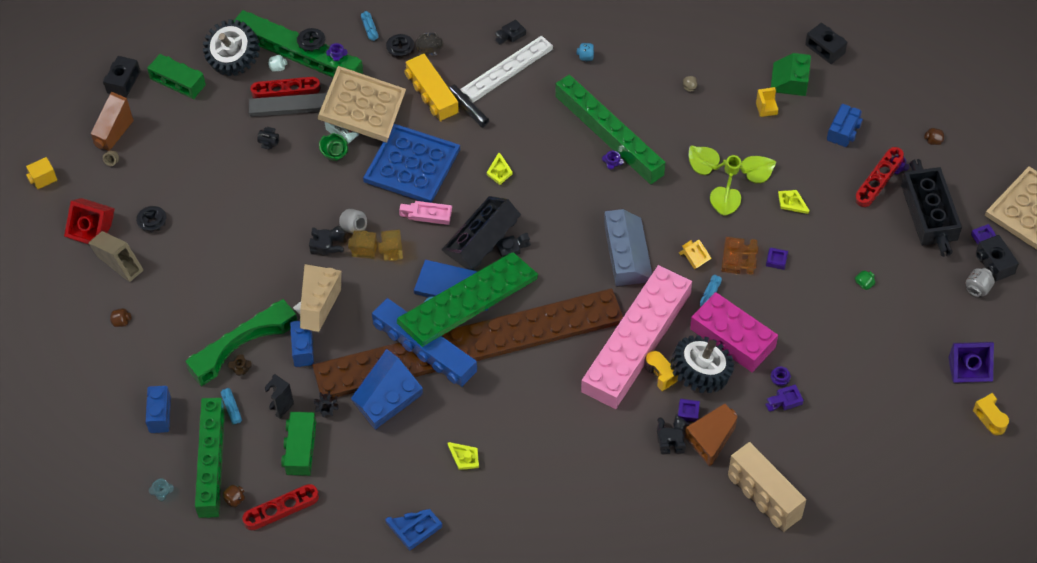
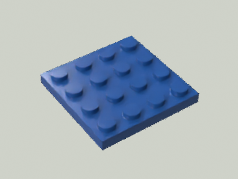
(412, 164)

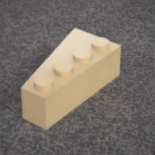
(319, 294)

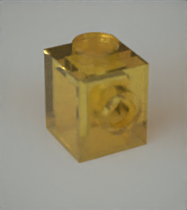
(363, 244)
(391, 245)

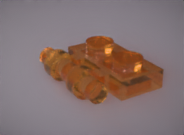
(733, 253)

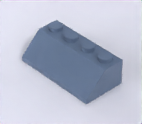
(627, 247)

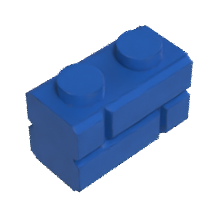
(844, 125)
(301, 345)
(158, 409)

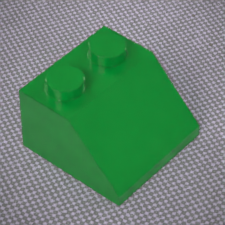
(791, 74)

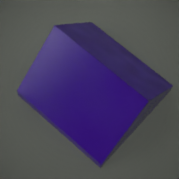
(972, 362)

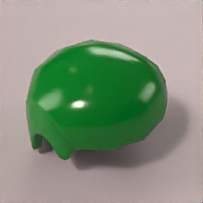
(333, 147)

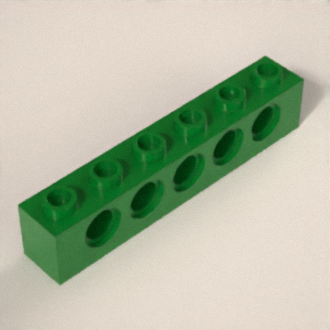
(210, 458)

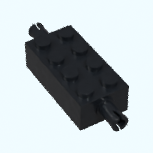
(931, 206)

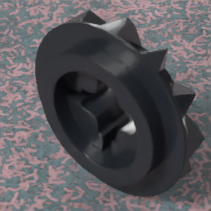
(305, 36)
(406, 42)
(148, 213)

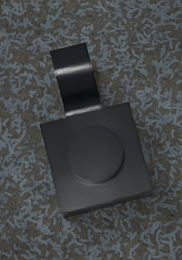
(510, 31)
(512, 245)

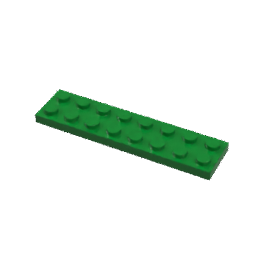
(467, 299)

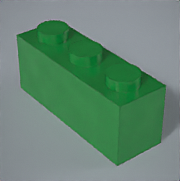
(176, 76)
(299, 443)

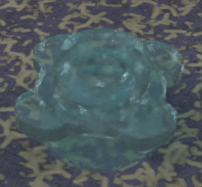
(158, 484)

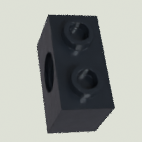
(826, 43)
(121, 76)
(997, 257)

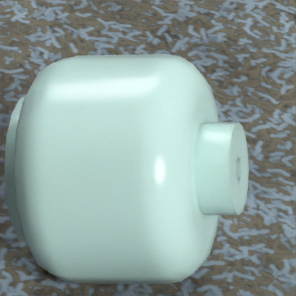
(277, 63)

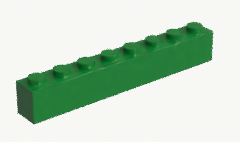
(284, 43)
(610, 129)

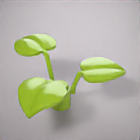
(727, 200)

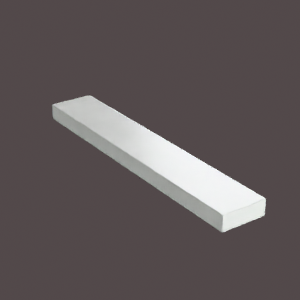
(507, 69)

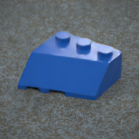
(386, 390)

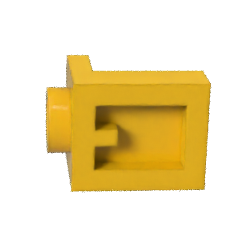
(695, 253)

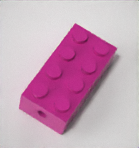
(736, 330)

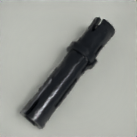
(468, 106)

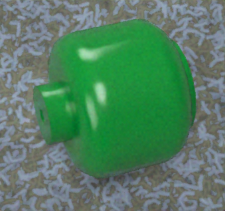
(865, 279)

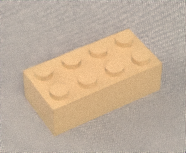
(766, 487)

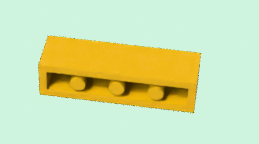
(431, 87)

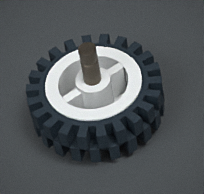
(231, 47)
(702, 364)

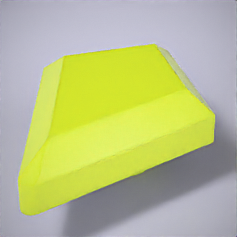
(499, 170)
(792, 201)
(464, 456)

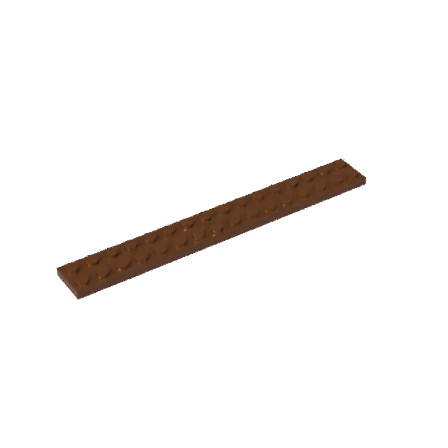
(483, 339)

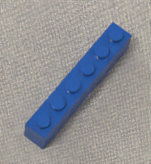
(439, 353)

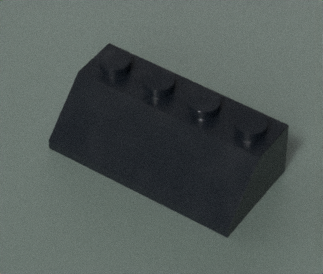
(482, 232)

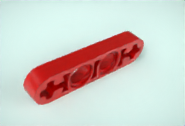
(285, 85)
(880, 177)
(279, 504)

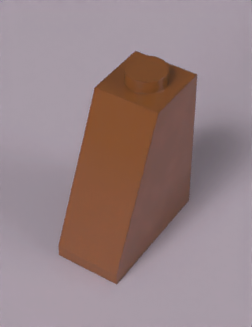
(112, 122)
(712, 432)

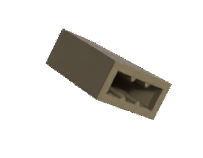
(116, 255)

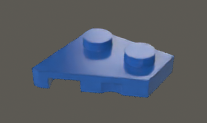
(414, 527)

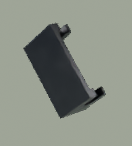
(281, 396)

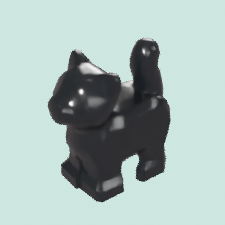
(323, 240)
(672, 436)

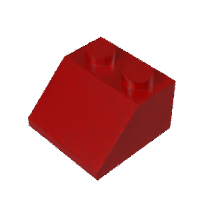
(87, 220)

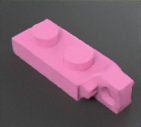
(427, 212)

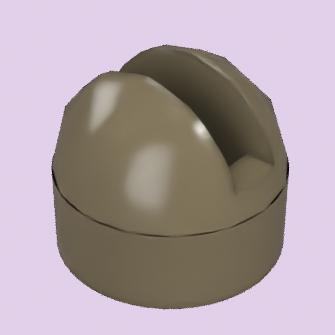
(690, 83)
(108, 157)

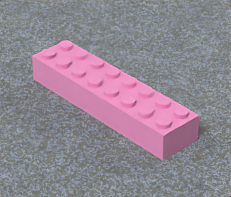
(636, 336)

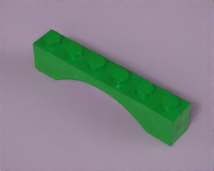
(207, 363)

